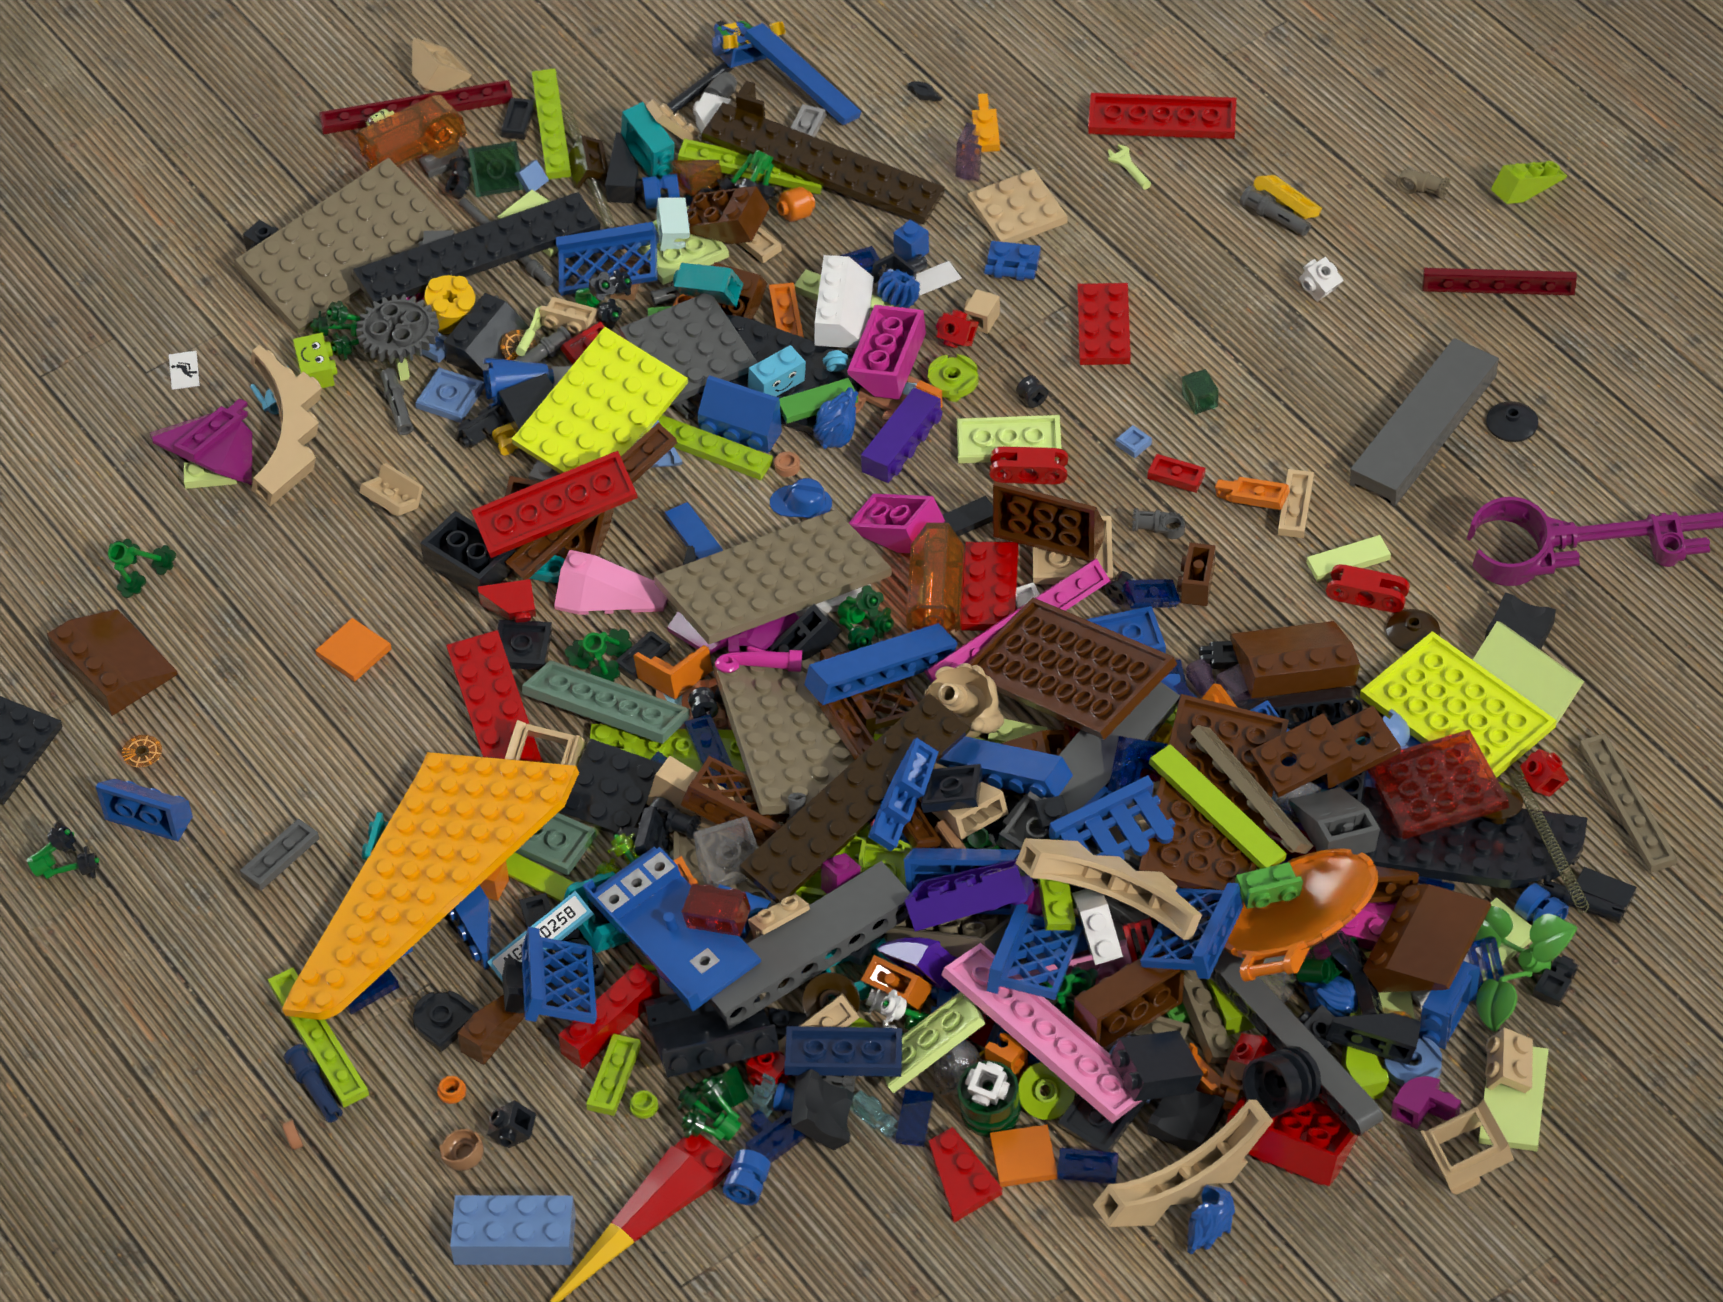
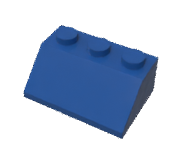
(740, 414)
(144, 808)

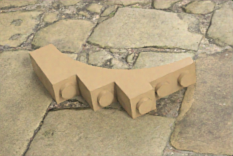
(298, 426)
(1111, 876)
(1181, 1183)

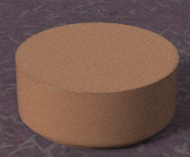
(787, 464)
(292, 1135)

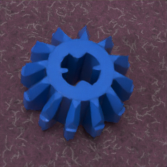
(898, 288)

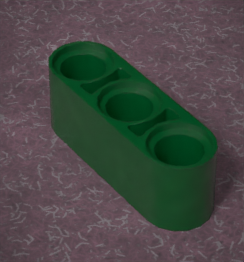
(1320, 965)

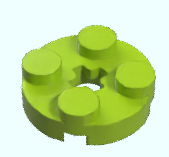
(957, 387)

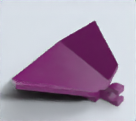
(213, 441)
(758, 637)

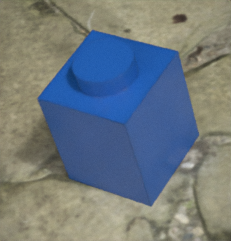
(911, 240)

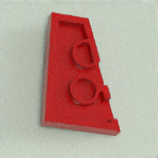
(962, 1175)

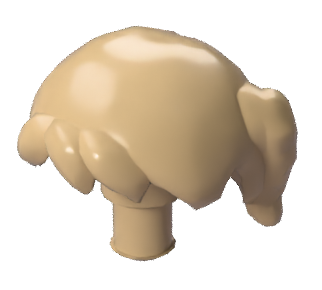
(969, 696)

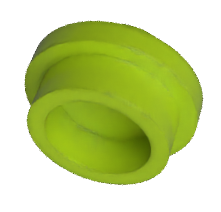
(643, 1104)

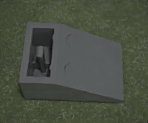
(1336, 821)

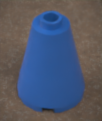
(506, 373)

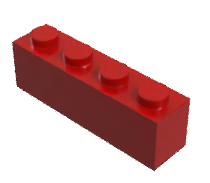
(615, 1012)

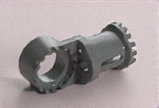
(1158, 521)

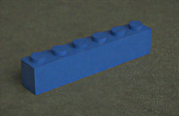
(878, 664)
(1011, 766)

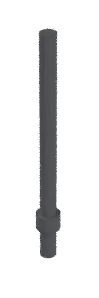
(533, 267)

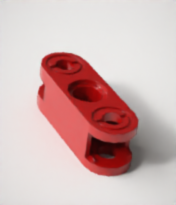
(1028, 465)
(1368, 588)

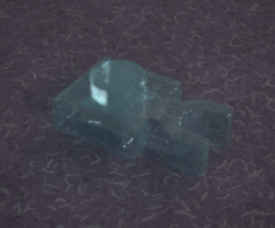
(764, 1095)
(871, 1112)

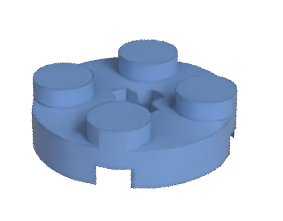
(1429, 1063)

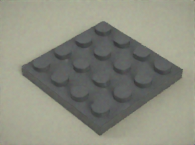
(693, 341)

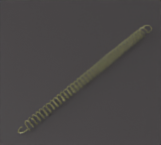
(588, 178)
(1537, 827)

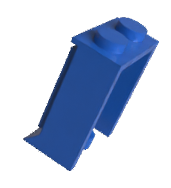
(1446, 1007)

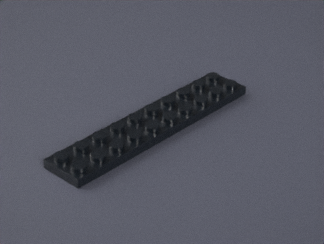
(476, 248)

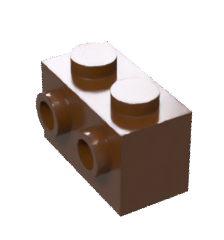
(1197, 575)

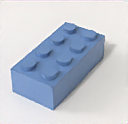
(513, 1230)

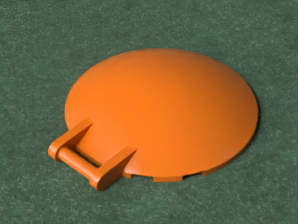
(1331, 895)

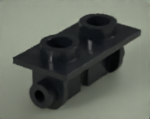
(472, 429)

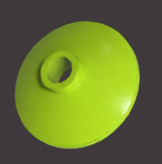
(1040, 1106)

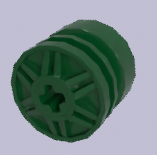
(985, 1119)

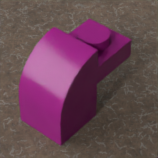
(1421, 1097)

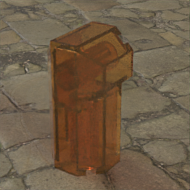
(412, 133)
(935, 578)

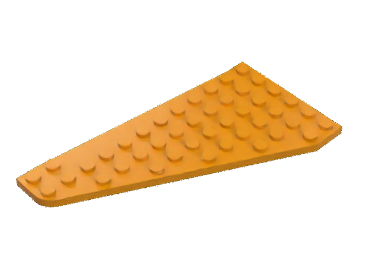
(438, 847)

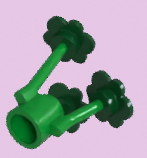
(125, 553)

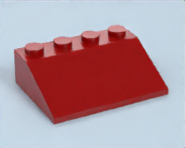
(1304, 1142)

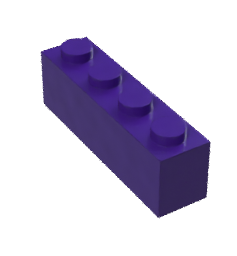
(901, 435)

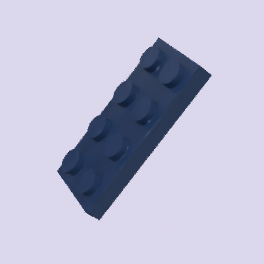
(844, 1051)

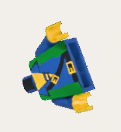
(734, 47)

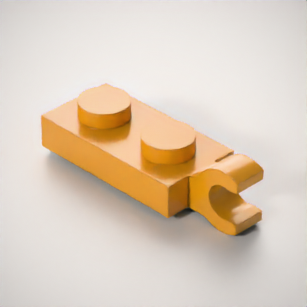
(986, 125)

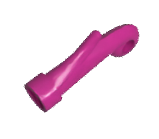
(756, 657)

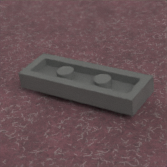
(279, 854)

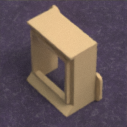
(572, 752)
(1468, 1172)

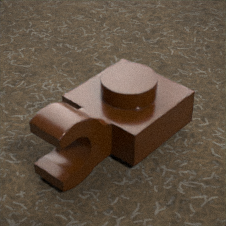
(1232, 1084)

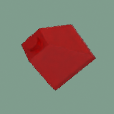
(509, 600)

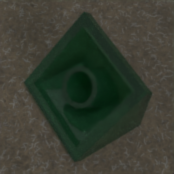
(495, 168)

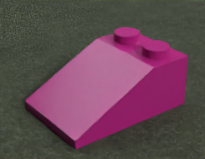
(895, 519)

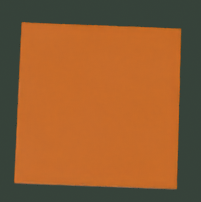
(353, 649)
(1023, 1155)

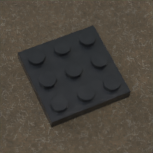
(610, 788)

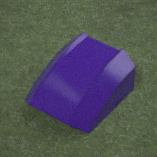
(921, 957)

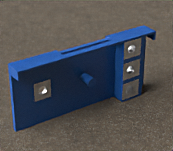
(647, 907)

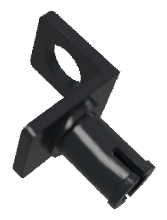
(895, 262)

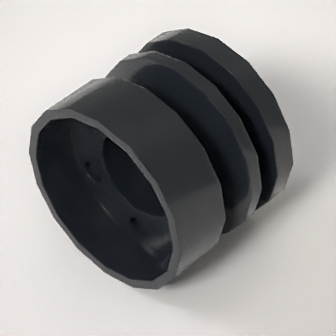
(1282, 1080)

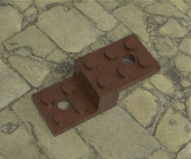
(1325, 751)

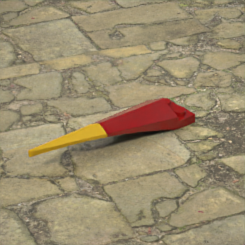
(676, 1181)

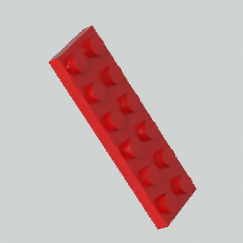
(1162, 115)
(554, 504)
(490, 694)

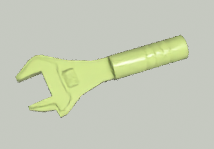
(1123, 159)
(529, 334)

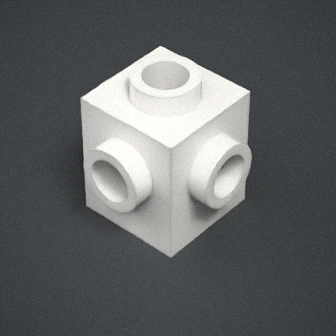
(1320, 278)
(984, 1073)

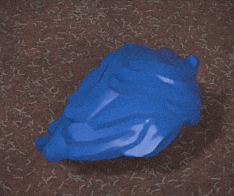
(836, 420)
(1337, 996)
(1210, 1218)

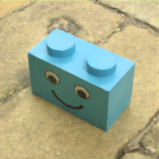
(777, 372)

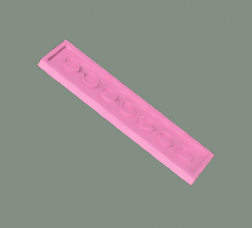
(1044, 1033)

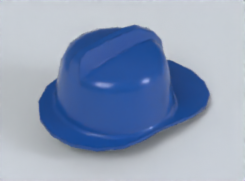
(802, 499)

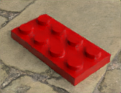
(1103, 324)
(989, 583)

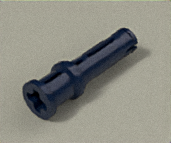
(308, 1074)

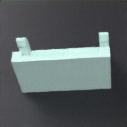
(672, 222)

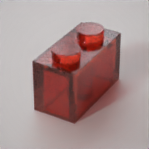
(716, 909)

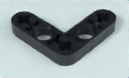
(1354, 960)

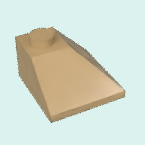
(436, 67)

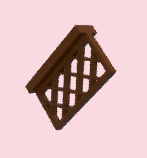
(866, 709)
(718, 808)

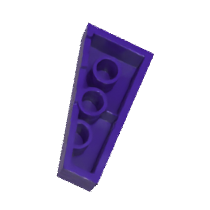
(967, 893)

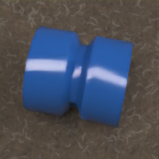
(652, 189)
(1537, 902)
(746, 1177)

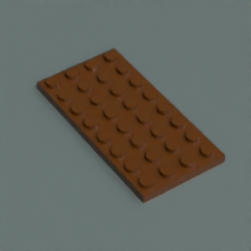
(1071, 667)
(1199, 851)

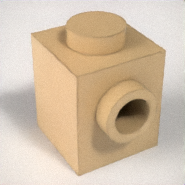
(983, 308)

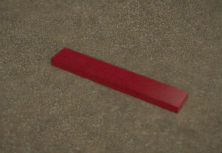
(1499, 281)

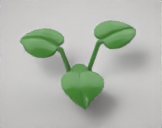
(1549, 937)

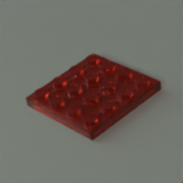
(1438, 785)

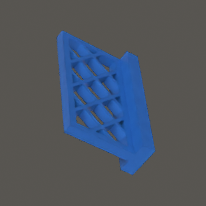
(607, 243)
(1213, 932)
(1013, 948)
(537, 976)

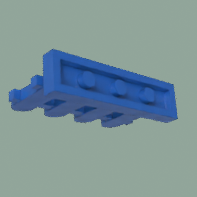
(1116, 806)

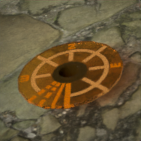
(511, 341)
(142, 751)

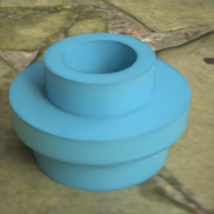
(835, 361)

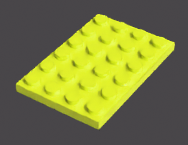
(600, 404)
(1448, 693)

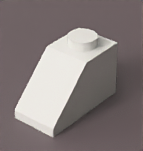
(706, 108)

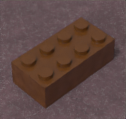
(1127, 1001)

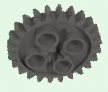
(397, 328)

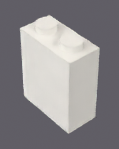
(1097, 925)

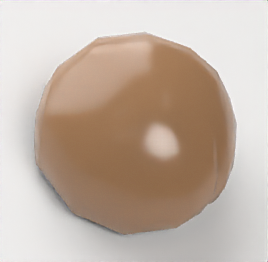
(462, 1149)

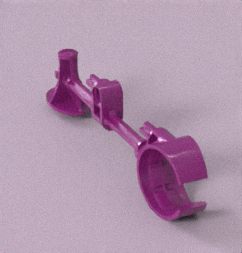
(1550, 533)

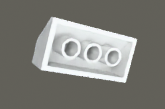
(842, 302)

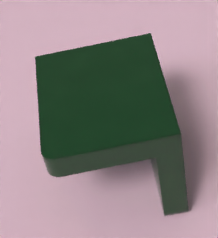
(735, 1090)

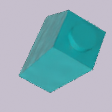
(711, 280)

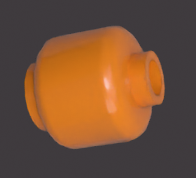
(795, 204)

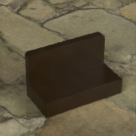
(747, 100)
(587, 160)

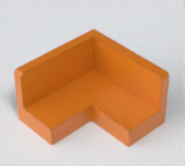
(674, 679)

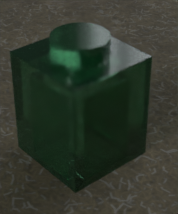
(1200, 391)

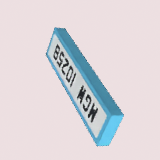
(554, 925)

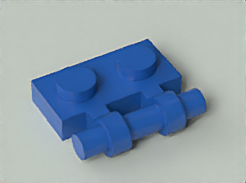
(1012, 260)

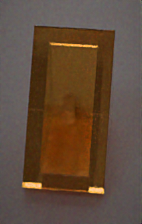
(697, 174)

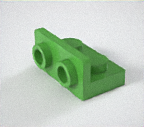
(1269, 885)

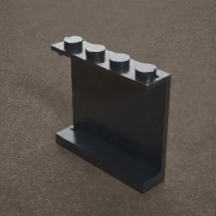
(701, 1039)

